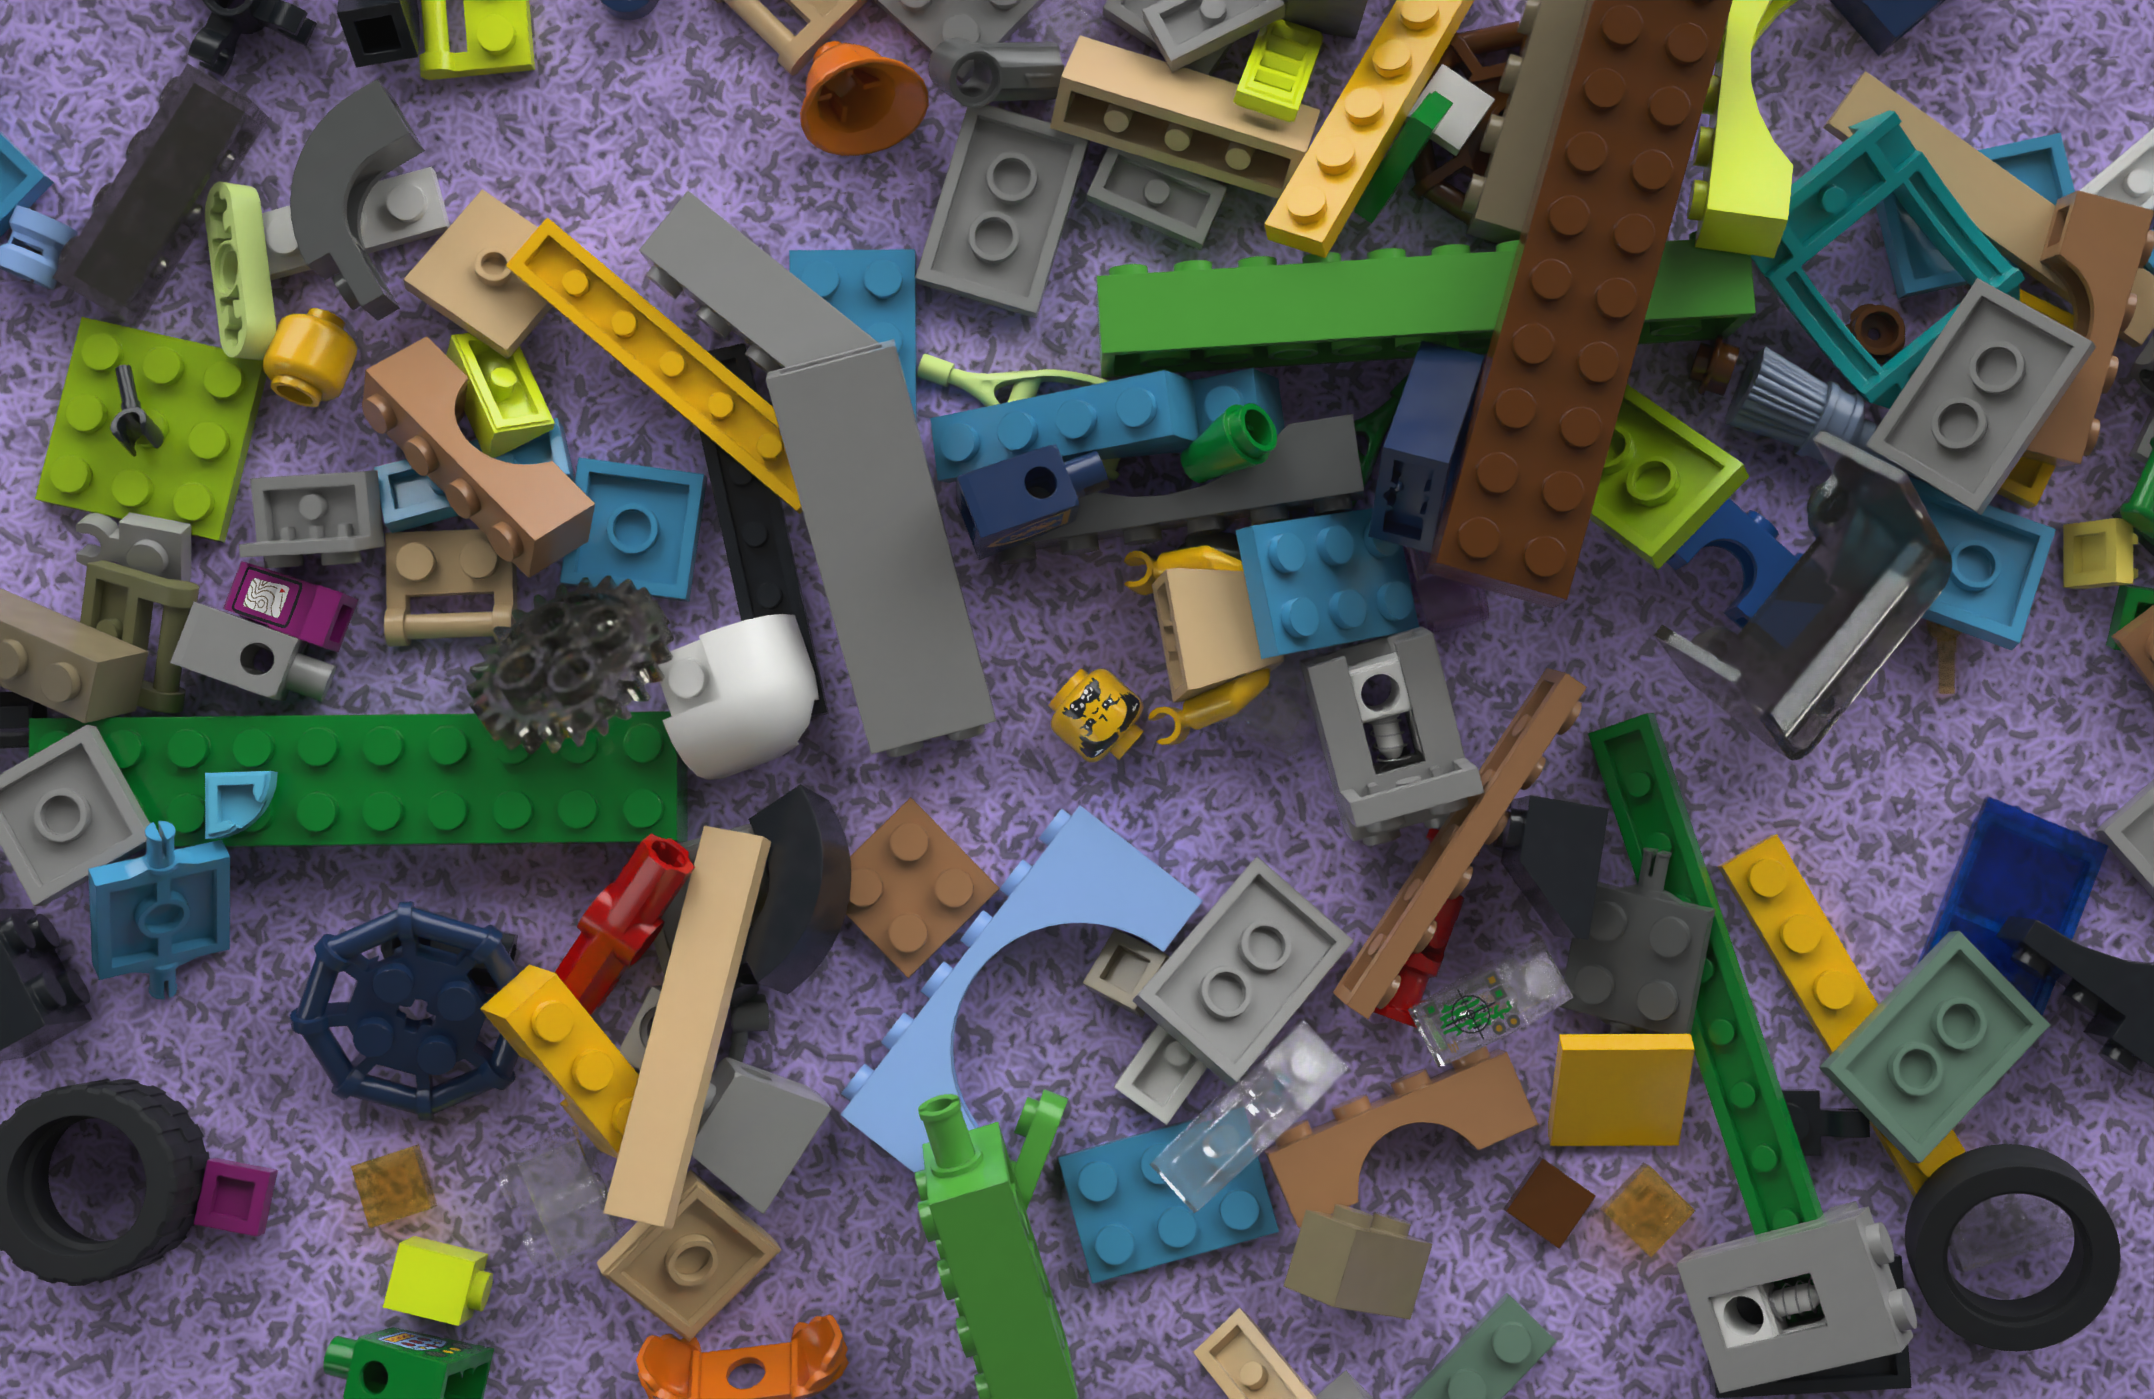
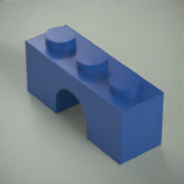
(1753, 544)

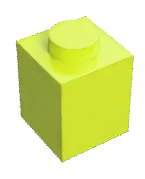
(438, 1281)

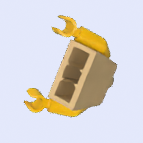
(1204, 635)

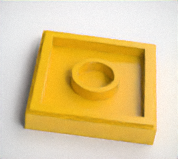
(1620, 1089)

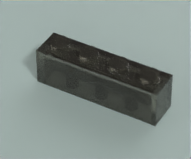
(160, 195)

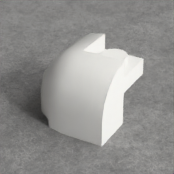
(739, 695)

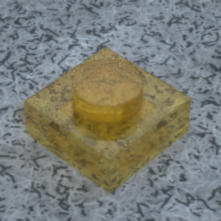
(394, 1186)
(1647, 1209)

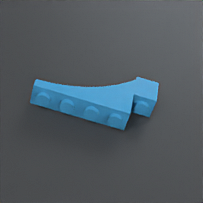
(1115, 418)

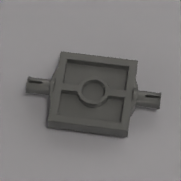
(1640, 955)

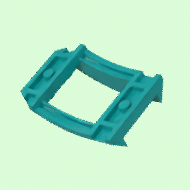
(1833, 198)

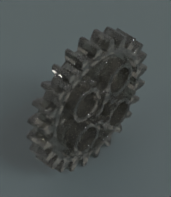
(570, 664)

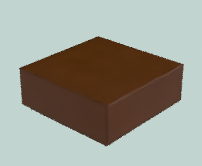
(1549, 1202)

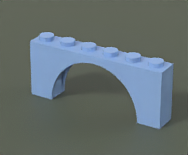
(1079, 878)

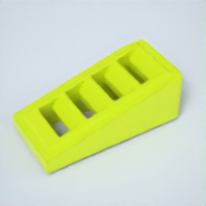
(1279, 69)

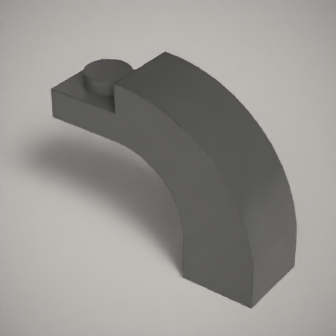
(329, 186)

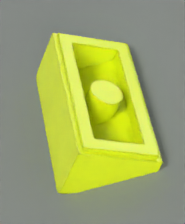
(500, 396)

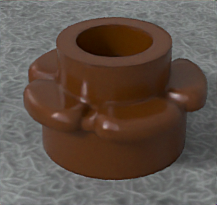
(1886, 322)
(1714, 366)

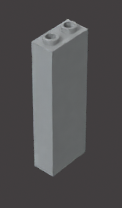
(881, 548)

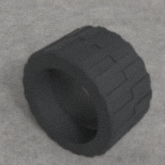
(174, 1172)

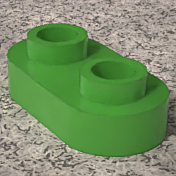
(1038, 1125)

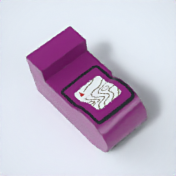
(291, 605)

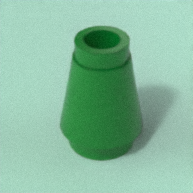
(1231, 443)

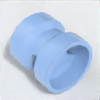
(40, 234)

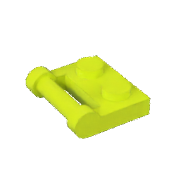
(495, 35)

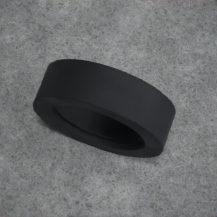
(2028, 1321)

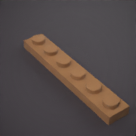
(1446, 862)

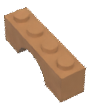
(2096, 255)
(524, 510)
(1474, 1098)

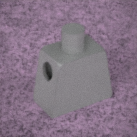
(225, 650)
(755, 1129)

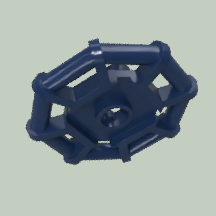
(385, 1033)

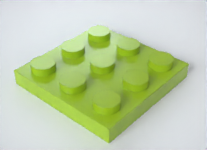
(195, 398)

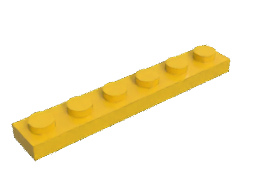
(1363, 124)
(657, 354)
(1814, 966)

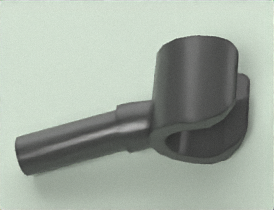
(746, 1018)

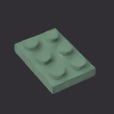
(1934, 1046)

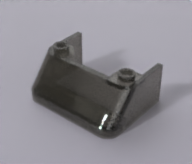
(1833, 613)

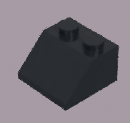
(1555, 859)

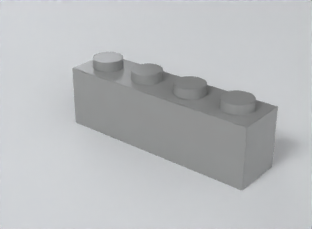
(745, 290)

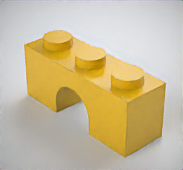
(570, 1048)

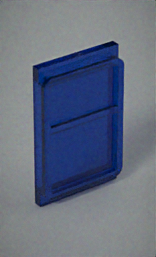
(2017, 869)

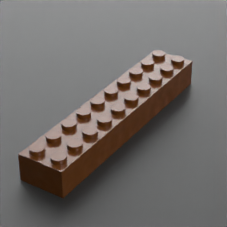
(1577, 296)

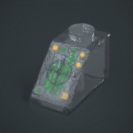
(1490, 1003)

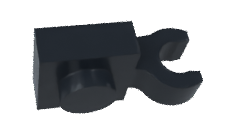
(1813, 1122)

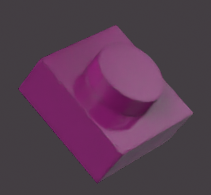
(235, 1197)

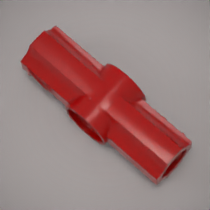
(624, 920)

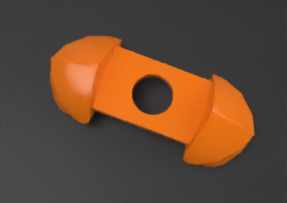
(792, 1369)

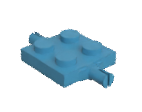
(160, 909)

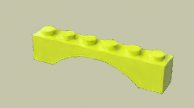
(1745, 173)

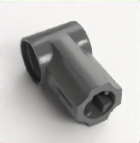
(1000, 72)

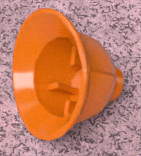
(860, 100)

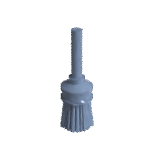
(1794, 406)

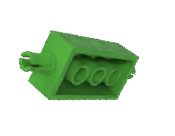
(990, 1259)

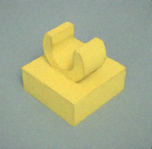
(2098, 554)

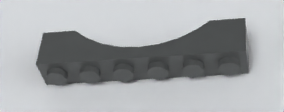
(1308, 468)

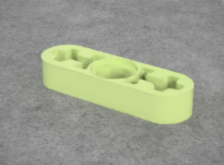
(240, 270)

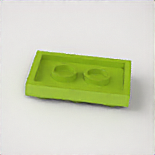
(1660, 480)

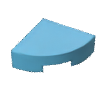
(236, 800)

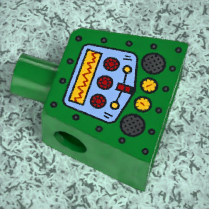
(408, 1366)

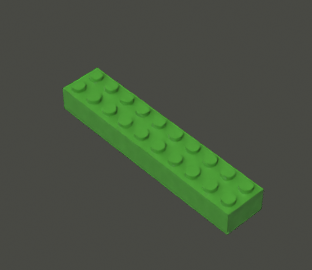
(1370, 307)

